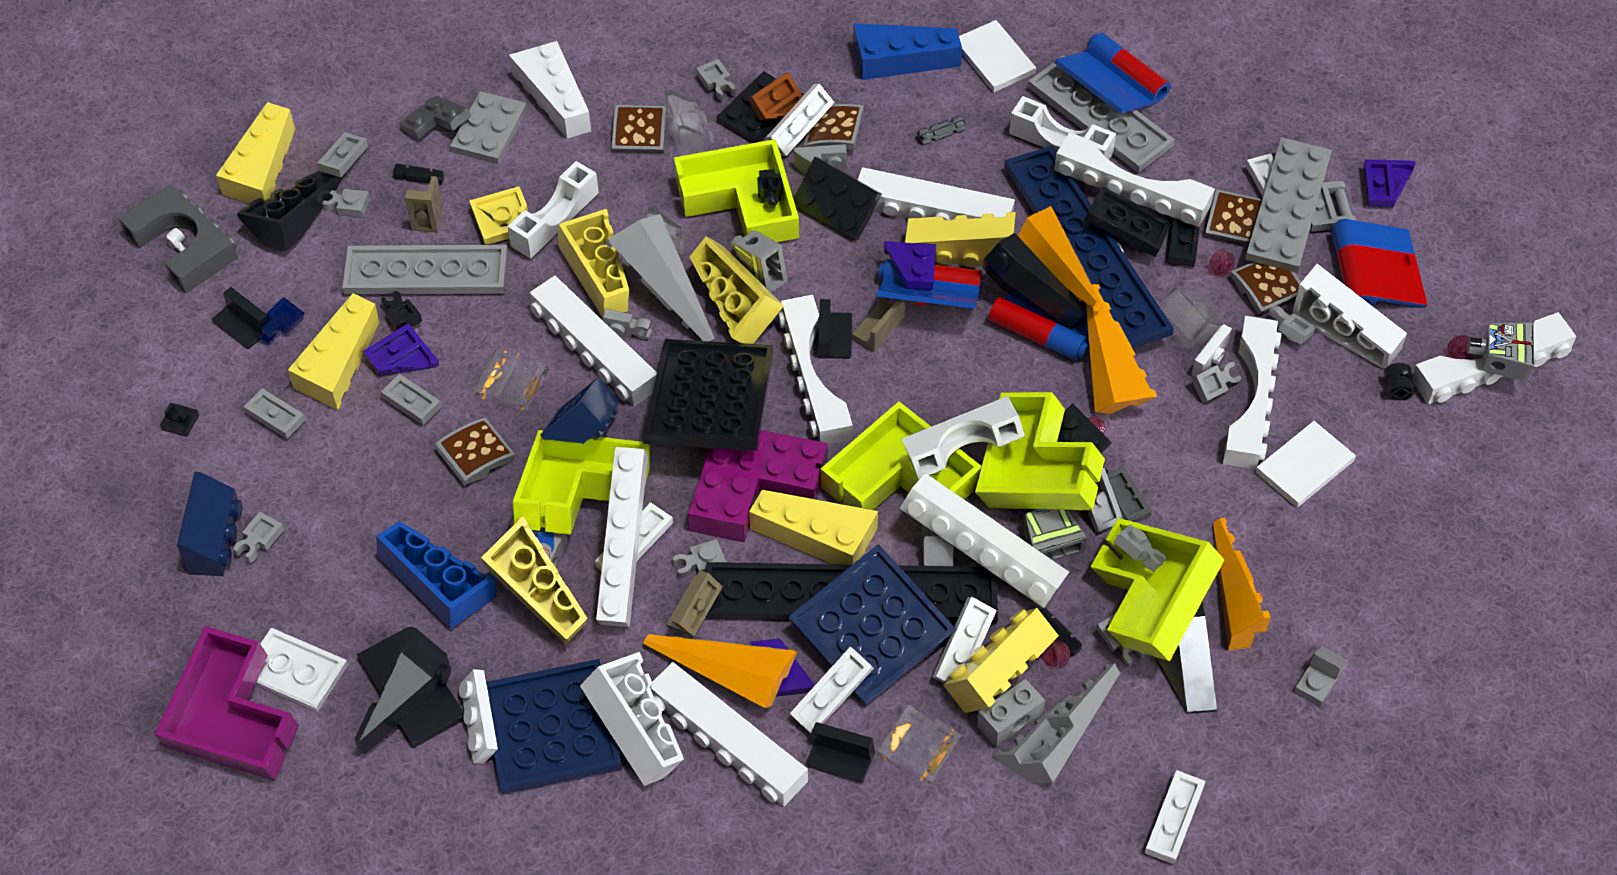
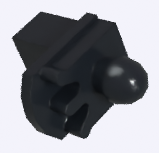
(769, 187)

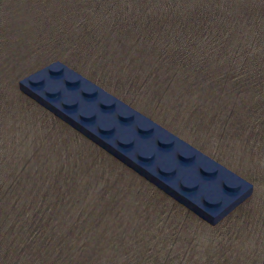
(1095, 248)

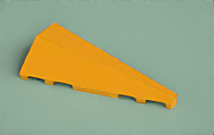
(1050, 244)
(1114, 370)
(1239, 599)
(742, 668)

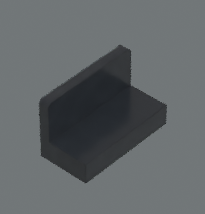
(241, 319)
(834, 332)
(840, 752)

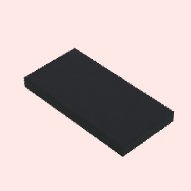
(434, 715)

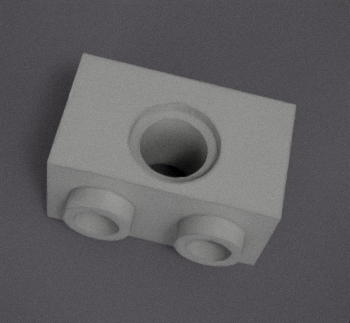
(1011, 713)

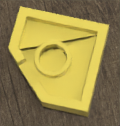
(497, 212)

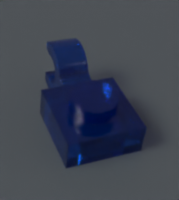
(282, 317)

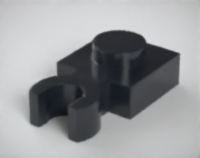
(401, 312)

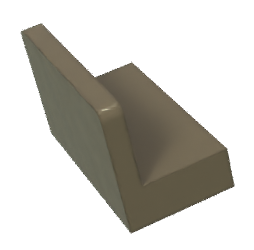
(425, 208)
(879, 324)
(695, 604)

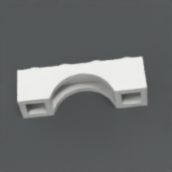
(1034, 124)
(574, 191)
(991, 423)

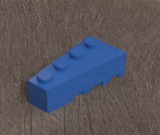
(904, 49)
(437, 577)

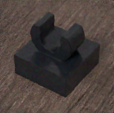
(179, 419)

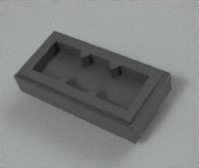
(1128, 497)

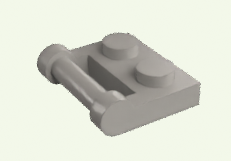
(1325, 214)

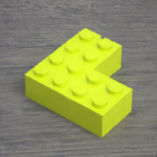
(729, 180)
(878, 464)
(1037, 468)
(564, 474)
(1161, 601)

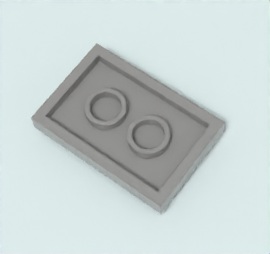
(489, 127)

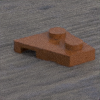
(776, 98)

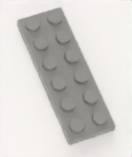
(1137, 138)
(1288, 205)
(425, 269)

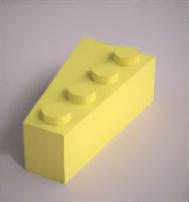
(258, 157)
(961, 239)
(593, 261)
(739, 296)
(336, 352)
(814, 526)
(531, 576)
(1000, 660)

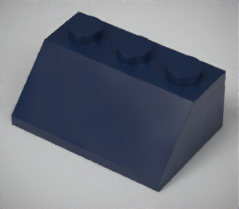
(583, 415)
(208, 526)

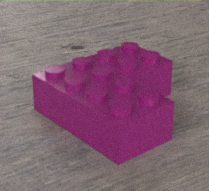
(736, 478)
(213, 713)

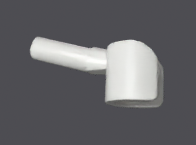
(175, 238)

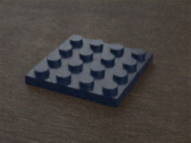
(879, 616)
(548, 728)

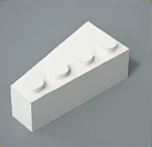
(551, 83)
(1347, 318)
(633, 717)

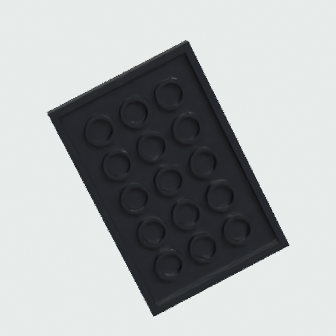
(709, 395)

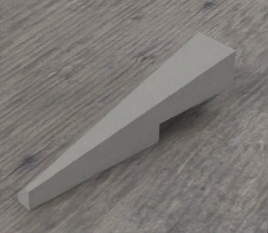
(653, 255)
(1057, 732)

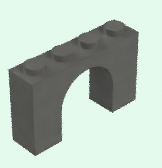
(172, 210)

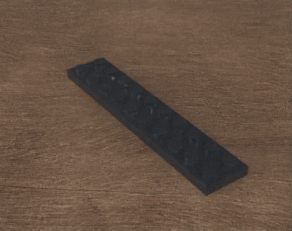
(780, 589)

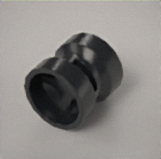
(1398, 379)

